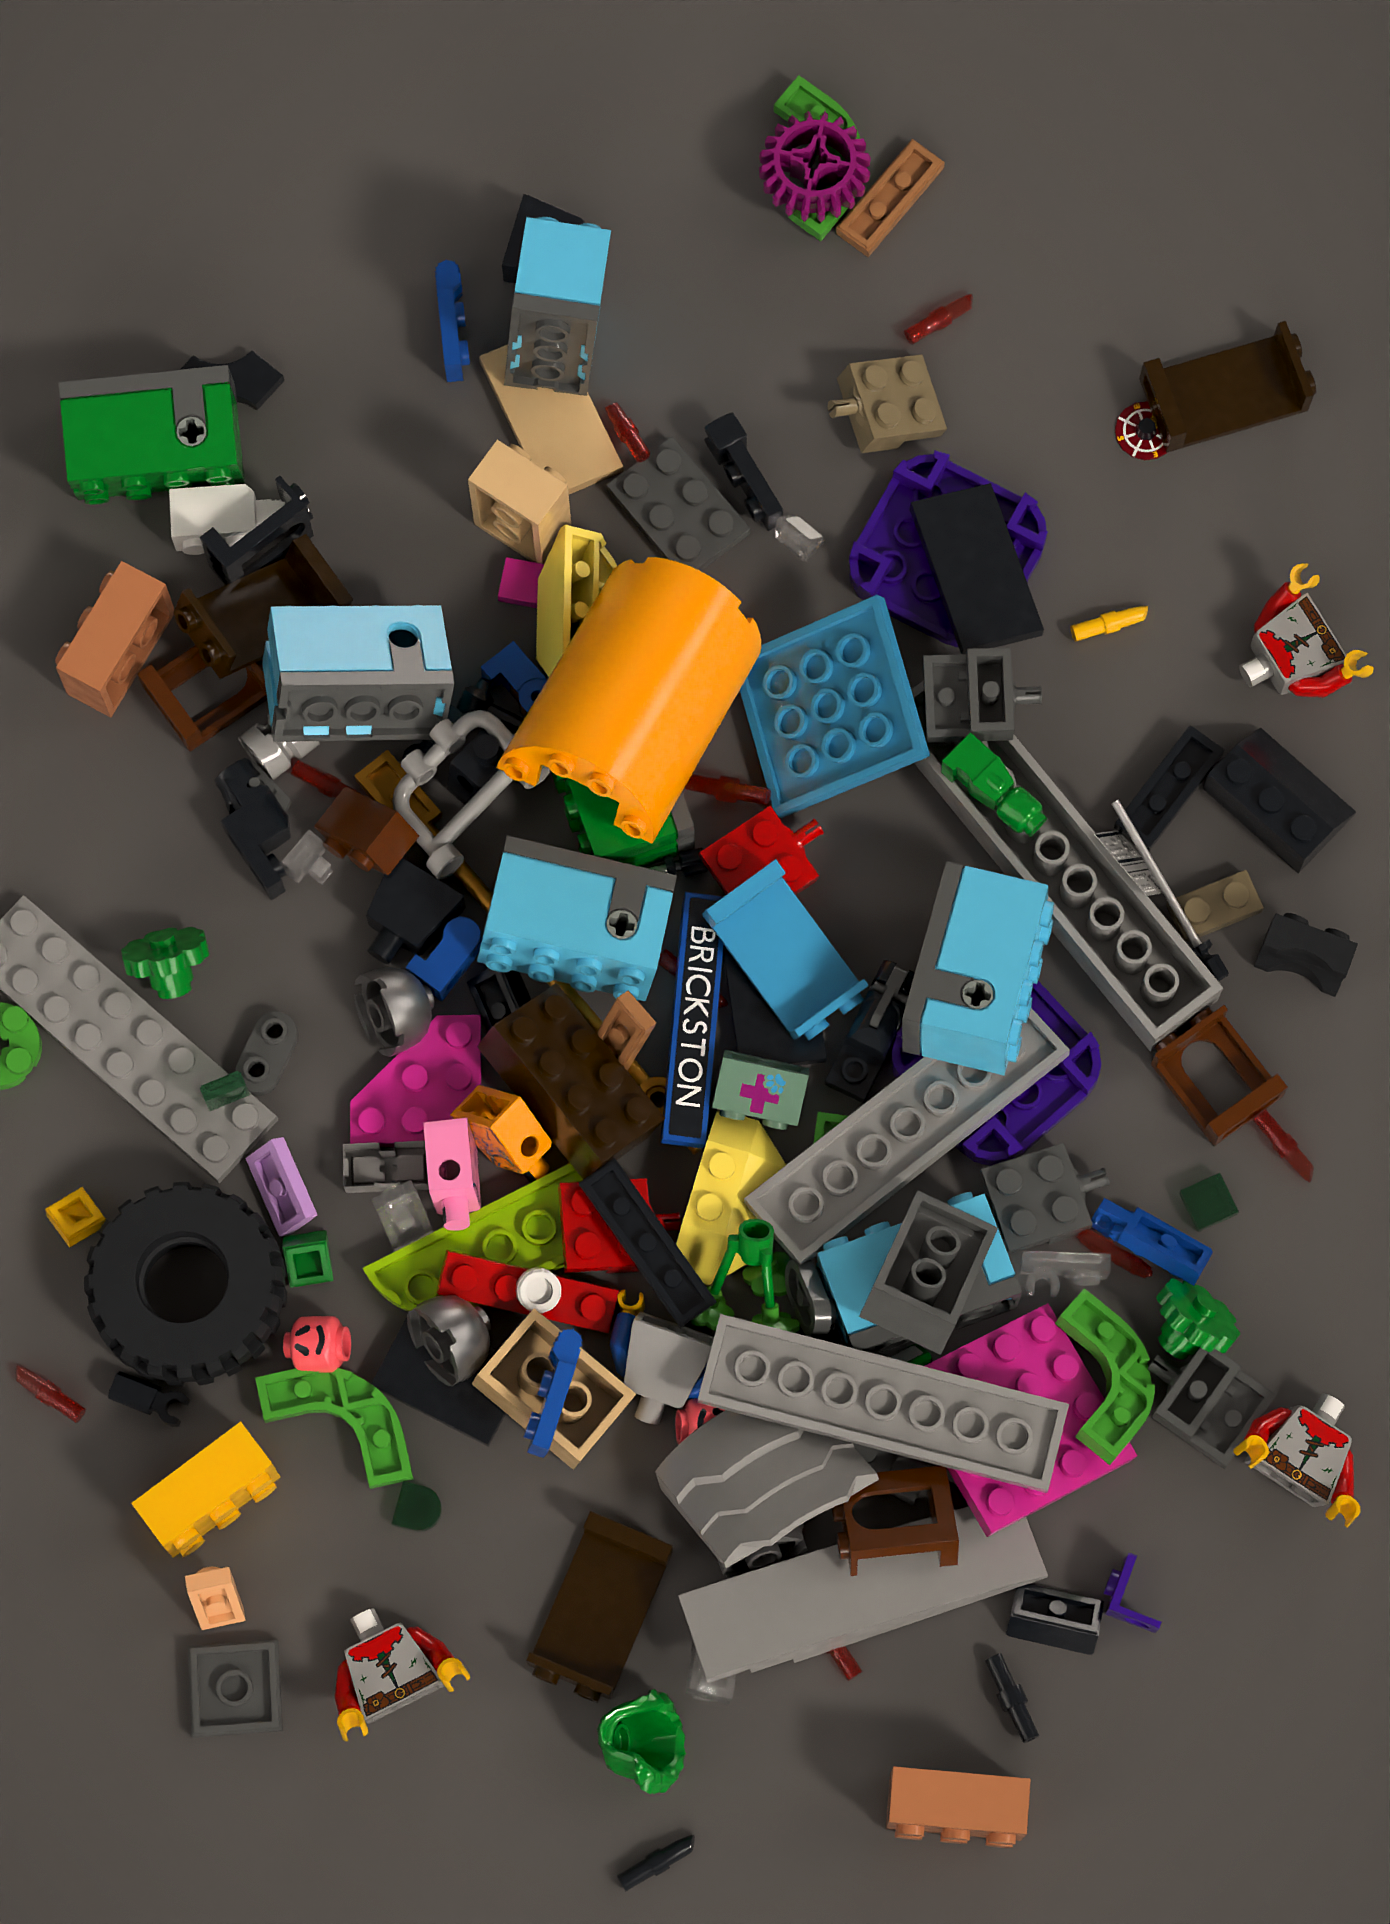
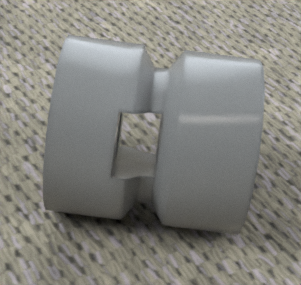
(272, 756)

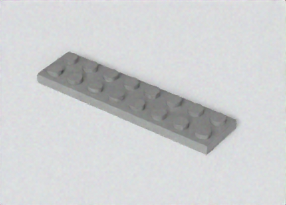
(124, 1041)
(892, 1142)
(883, 1403)

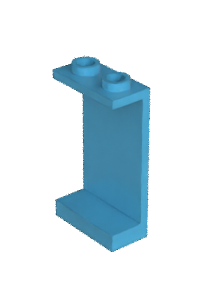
(784, 952)

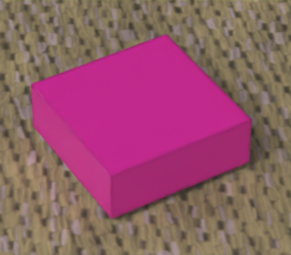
(520, 582)

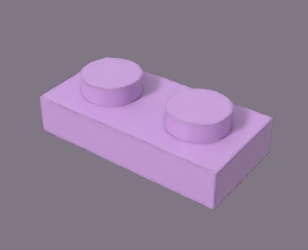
(281, 1186)

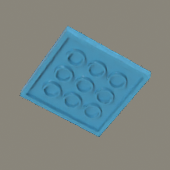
(832, 707)

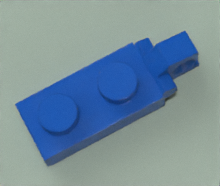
(1152, 1240)

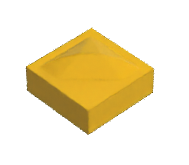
(75, 1217)

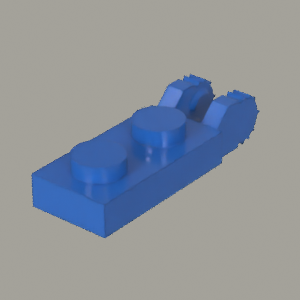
(451, 318)
(554, 1389)

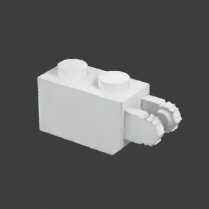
(225, 507)

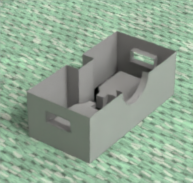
(381, 1169)

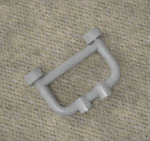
(421, 767)

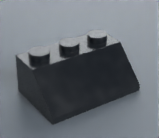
(1278, 799)

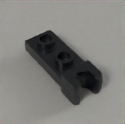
(729, 444)

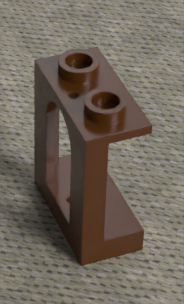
(193, 734)
(1216, 1029)
(940, 1536)

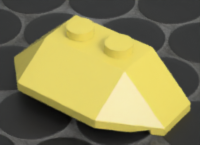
(567, 589)
(732, 1166)

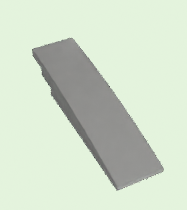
(816, 1605)

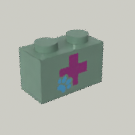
(760, 1089)

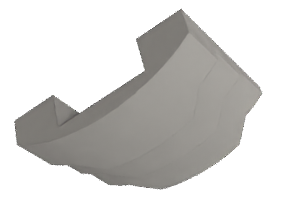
(757, 1480)

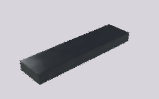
(647, 1243)

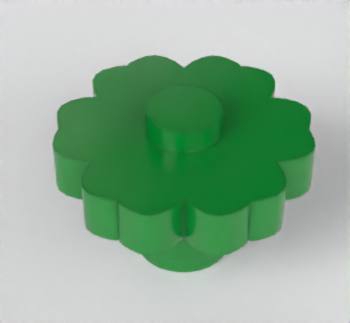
(166, 959)
(1194, 1320)

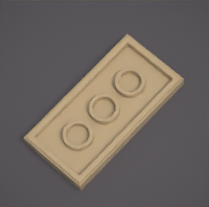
(555, 427)

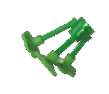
(764, 1275)

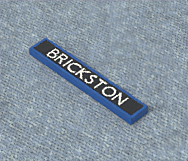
(692, 1026)

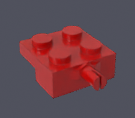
(756, 845)
(587, 1238)

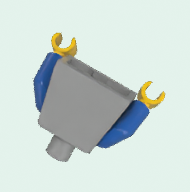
(657, 1359)

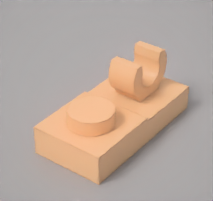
(214, 1597)

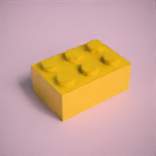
(207, 1491)

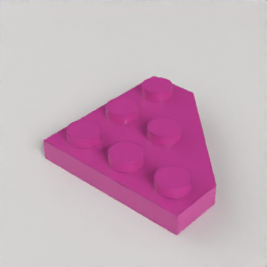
(420, 1084)

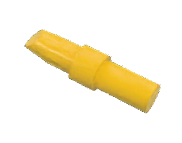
(1108, 622)

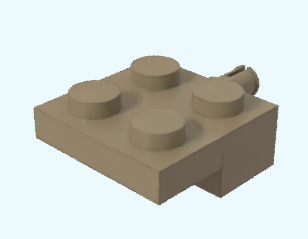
(888, 402)

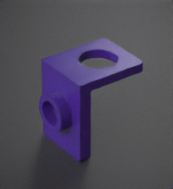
(1115, 1588)

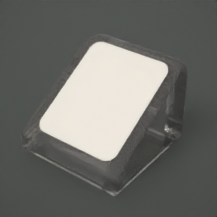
(798, 536)

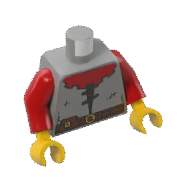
(1298, 646)
(1306, 1455)
(389, 1671)

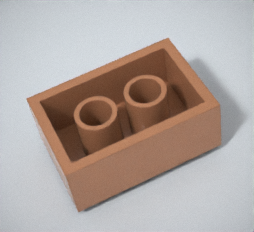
(114, 638)
(958, 1806)

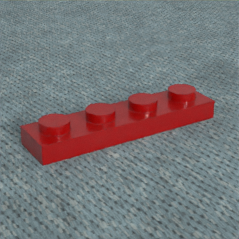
(495, 1285)

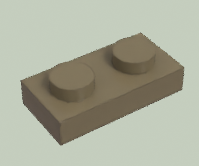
(1218, 905)

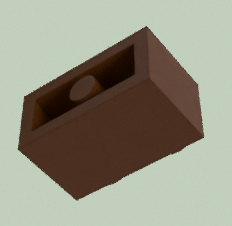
(365, 832)

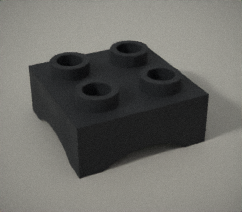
(1308, 951)

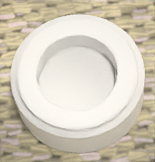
(538, 1289)

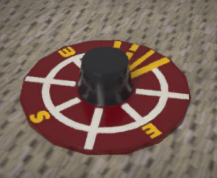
(1138, 432)

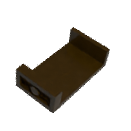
(1228, 390)
(234, 619)
(600, 1608)

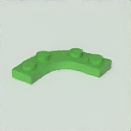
(796, 101)
(1125, 1369)
(354, 1401)

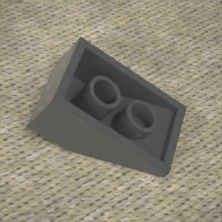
(929, 1272)

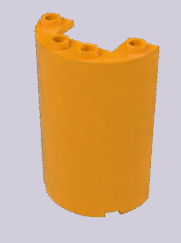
(639, 691)

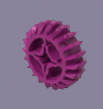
(784, 157)

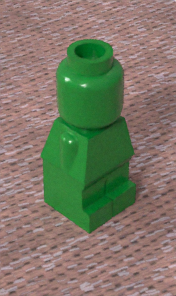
(992, 785)

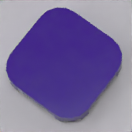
(890, 555)
(1042, 1104)

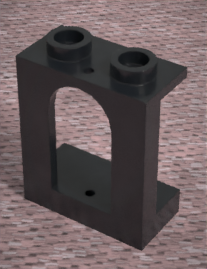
(228, 561)

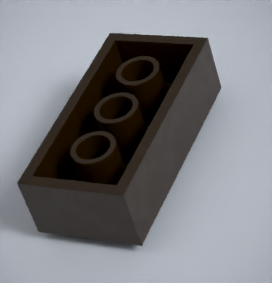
(570, 1081)

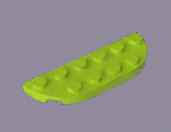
(512, 1230)

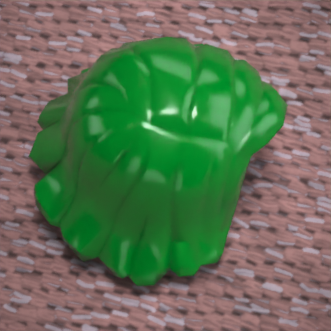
(644, 1741)

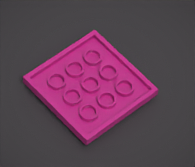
(1041, 1361)

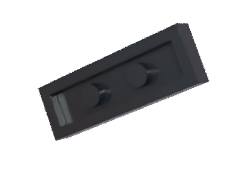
(1171, 786)

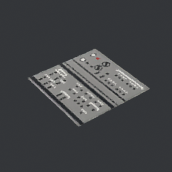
(1129, 861)

